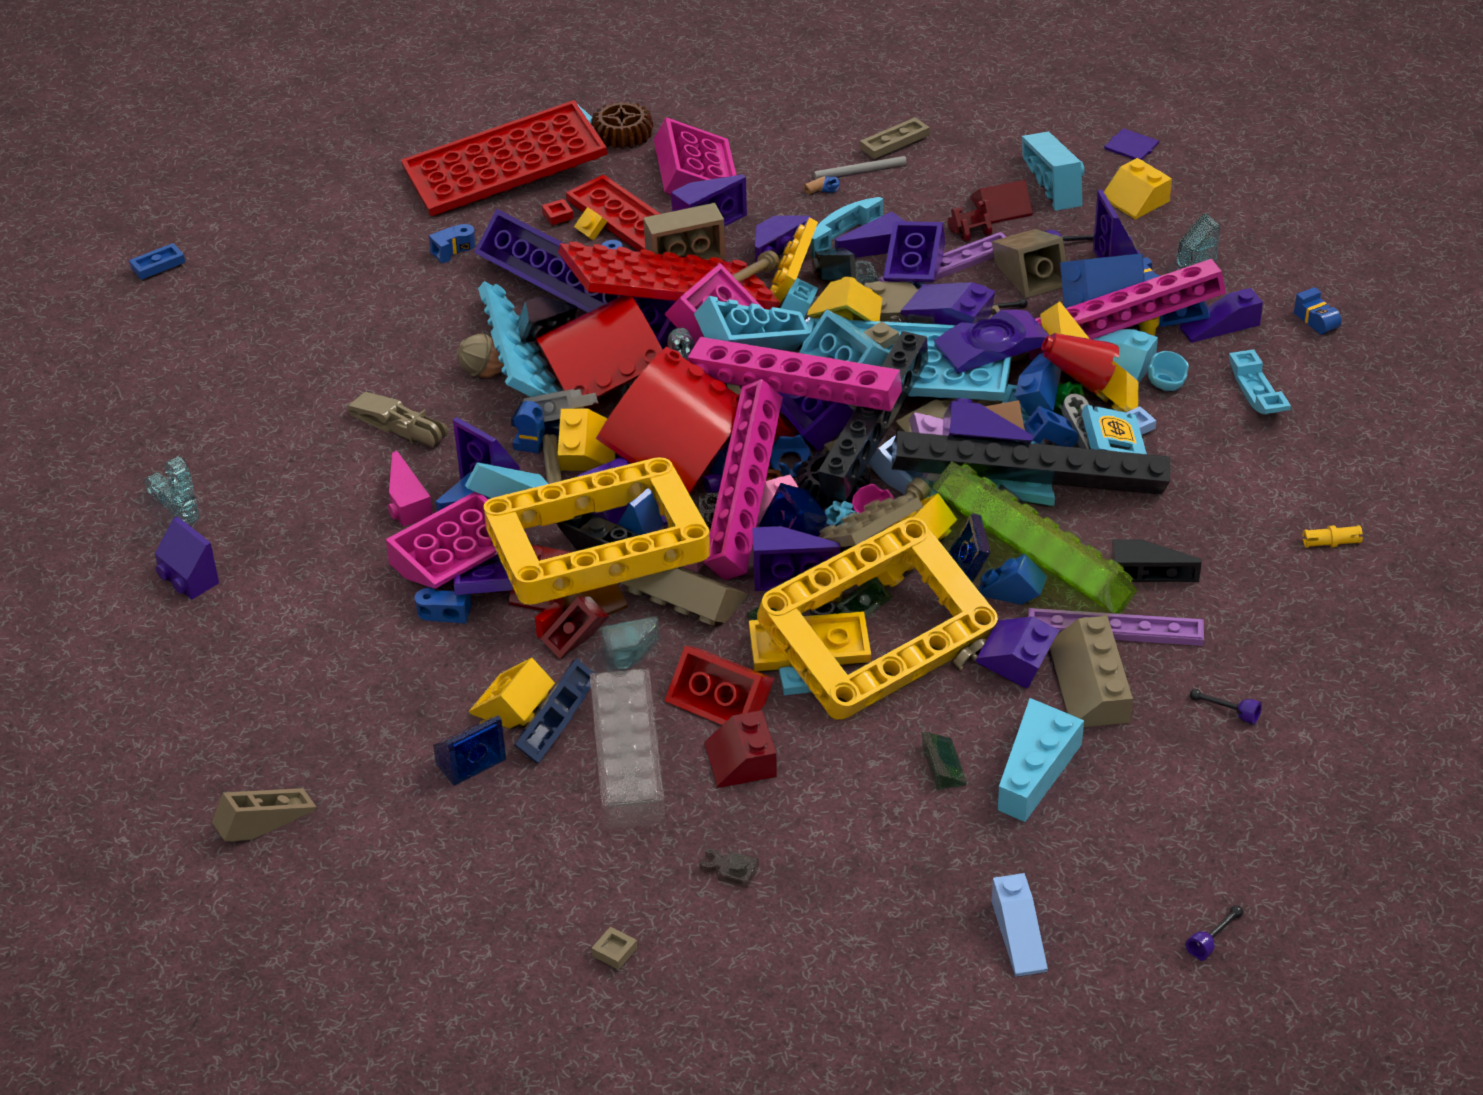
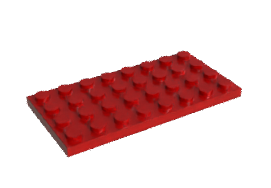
(503, 157)
(650, 273)

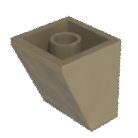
(1031, 261)

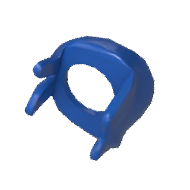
(789, 445)

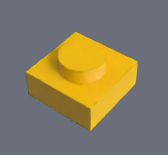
(590, 223)

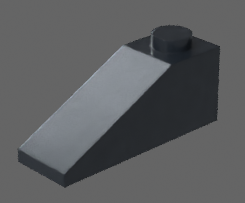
(1155, 563)

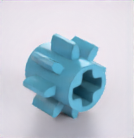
(837, 512)

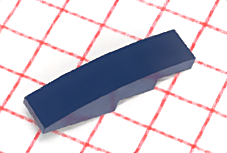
(555, 711)

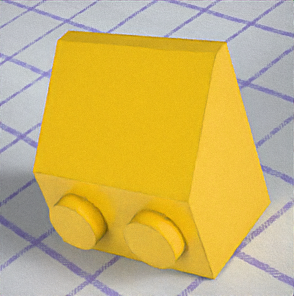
(1138, 189)
(848, 300)
(577, 441)
(514, 694)

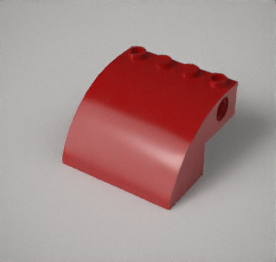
(601, 348)
(673, 415)

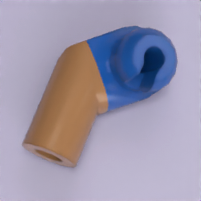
(822, 184)

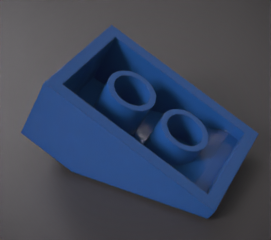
(1099, 276)

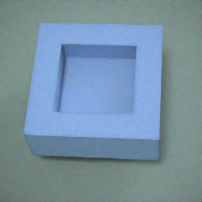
(1145, 421)

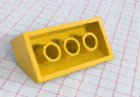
(937, 518)

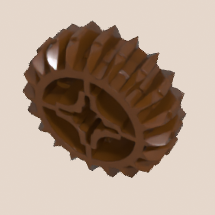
(623, 124)

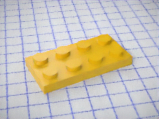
(791, 263)
(841, 633)

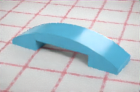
(843, 220)
(1253, 383)

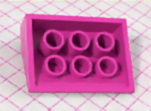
(690, 155)
(716, 283)
(443, 543)

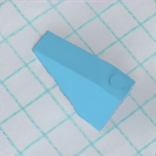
(1135, 350)

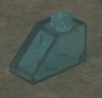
(1199, 242)
(629, 642)

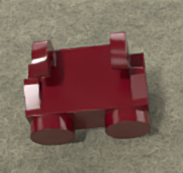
(971, 219)

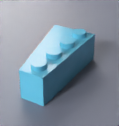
(1055, 169)
(752, 324)
(1039, 755)

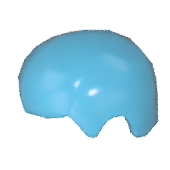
(1167, 371)

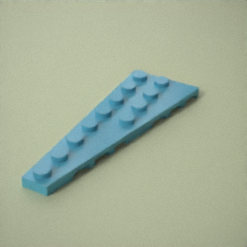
(521, 361)

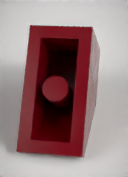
(574, 626)

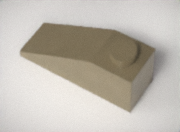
(255, 813)

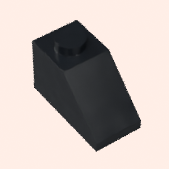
(834, 264)

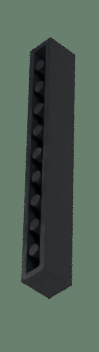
(1032, 462)

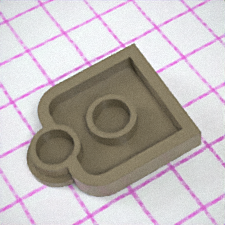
(894, 297)

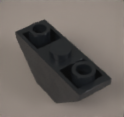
(542, 316)
(592, 531)

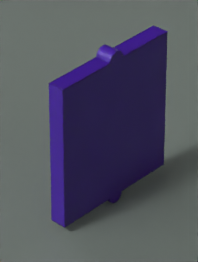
(1131, 144)

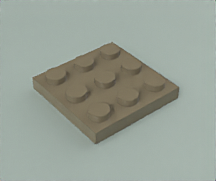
(871, 521)

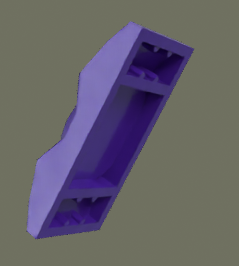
(990, 340)

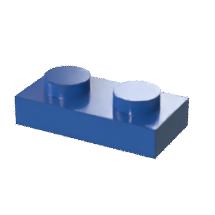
(157, 261)

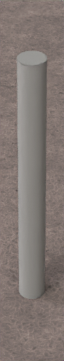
(862, 167)

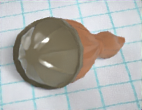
(479, 356)

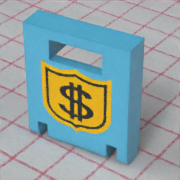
(1112, 427)

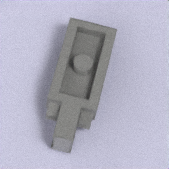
(568, 399)

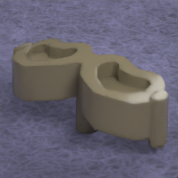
(969, 652)

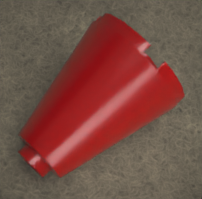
(1082, 359)

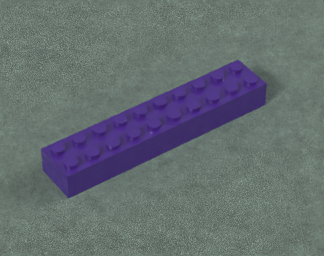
(537, 260)

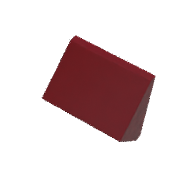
(1006, 200)

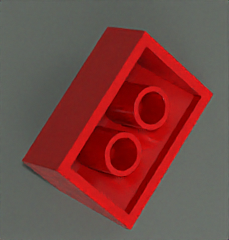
(716, 686)

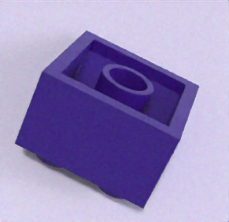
(186, 560)
(1017, 648)

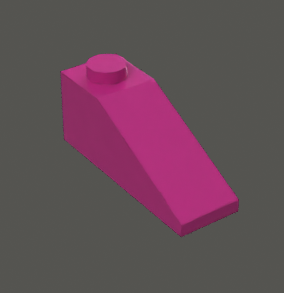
(407, 495)

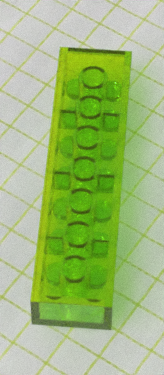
(1037, 538)

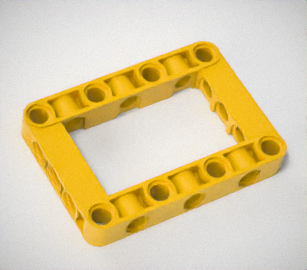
(537, 581)
(905, 663)

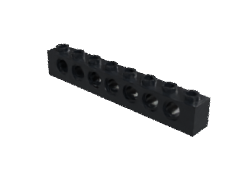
(869, 425)

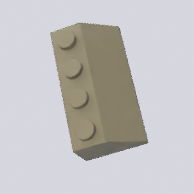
(690, 593)
(1091, 673)

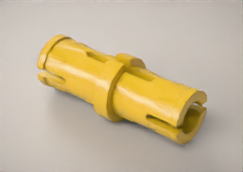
(1332, 536)

